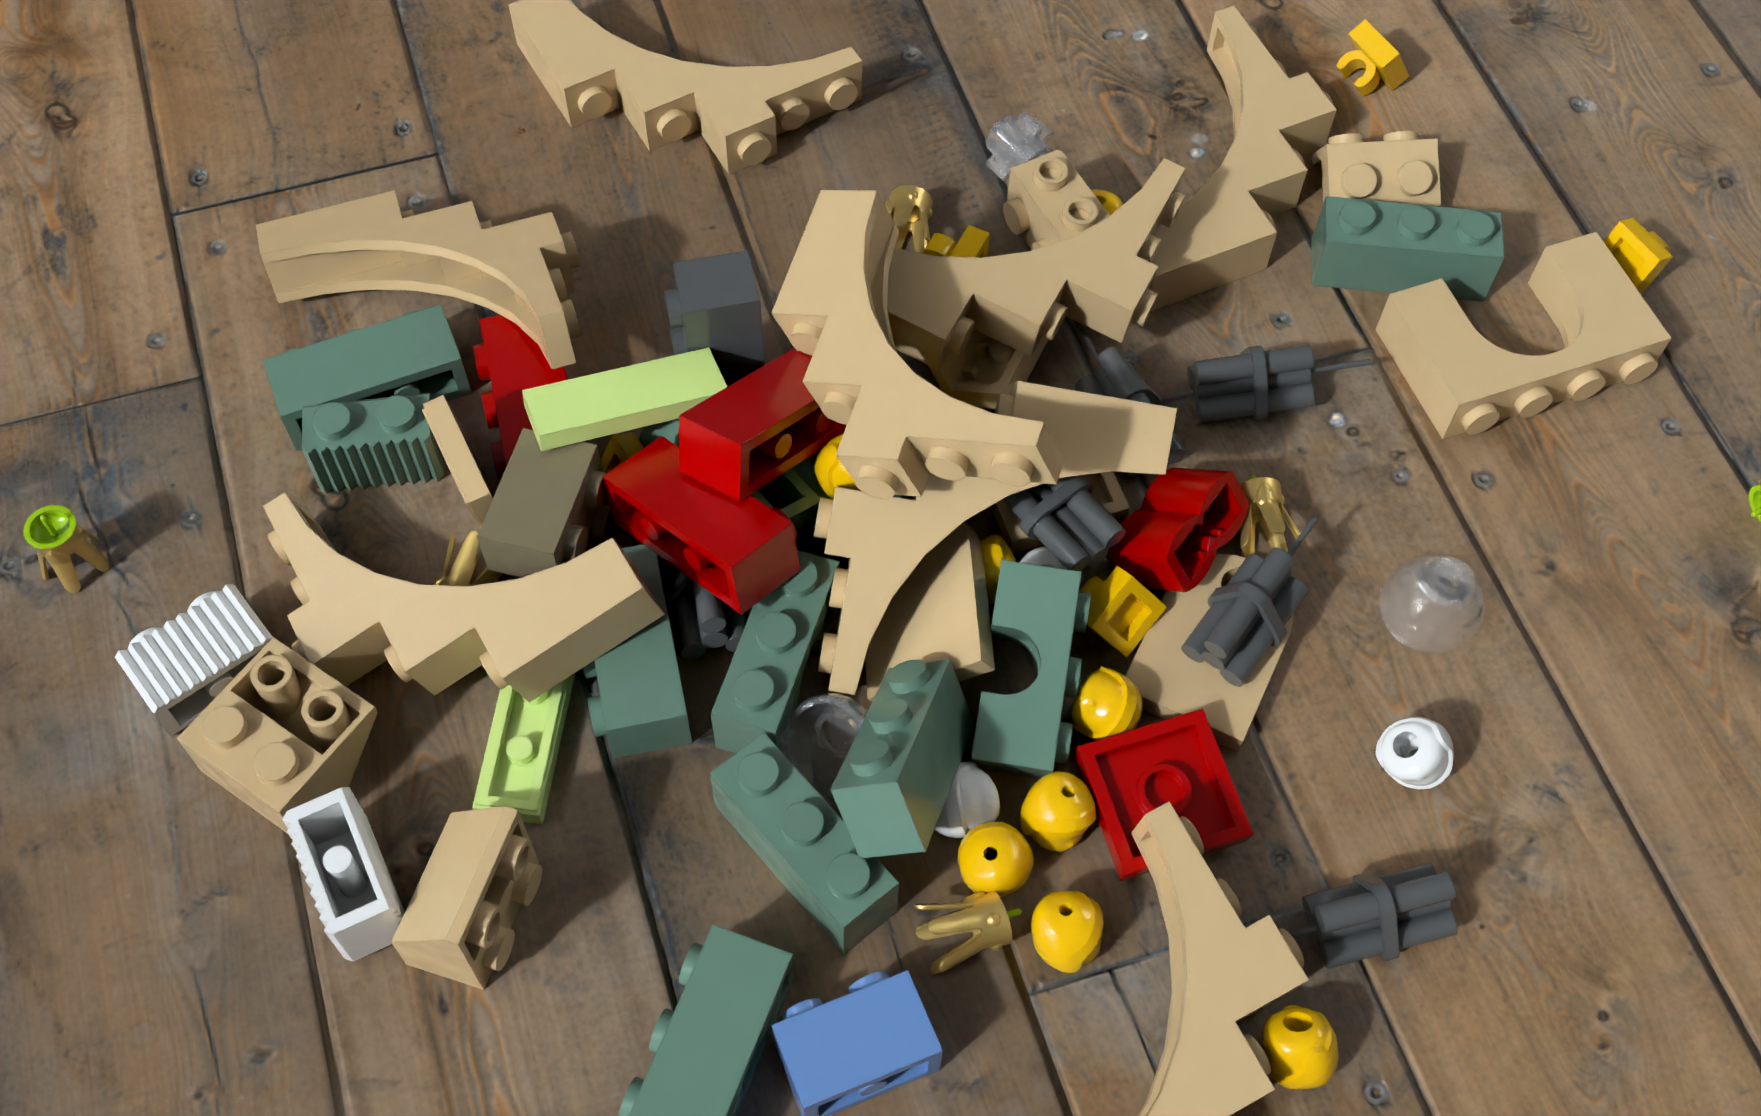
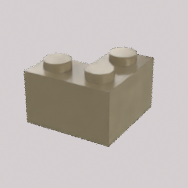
(546, 508)

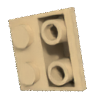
(280, 733)
(470, 897)

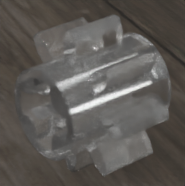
(1016, 142)

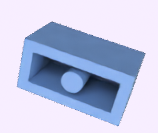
(856, 1044)

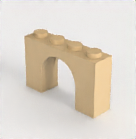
(1474, 384)

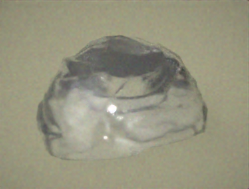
(1432, 603)
(820, 737)

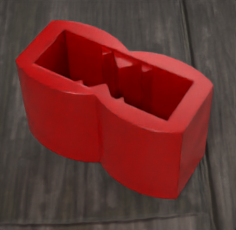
(1180, 528)

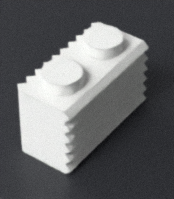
(194, 656)
(345, 873)

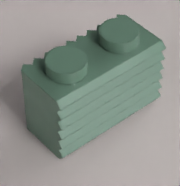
(370, 443)

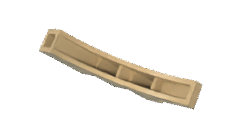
(670, 98)
(1276, 121)
(372, 245)
(1023, 296)
(894, 418)
(895, 533)
(519, 629)
(1216, 977)

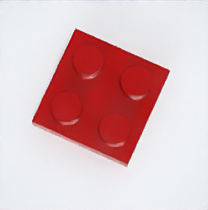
(1156, 766)

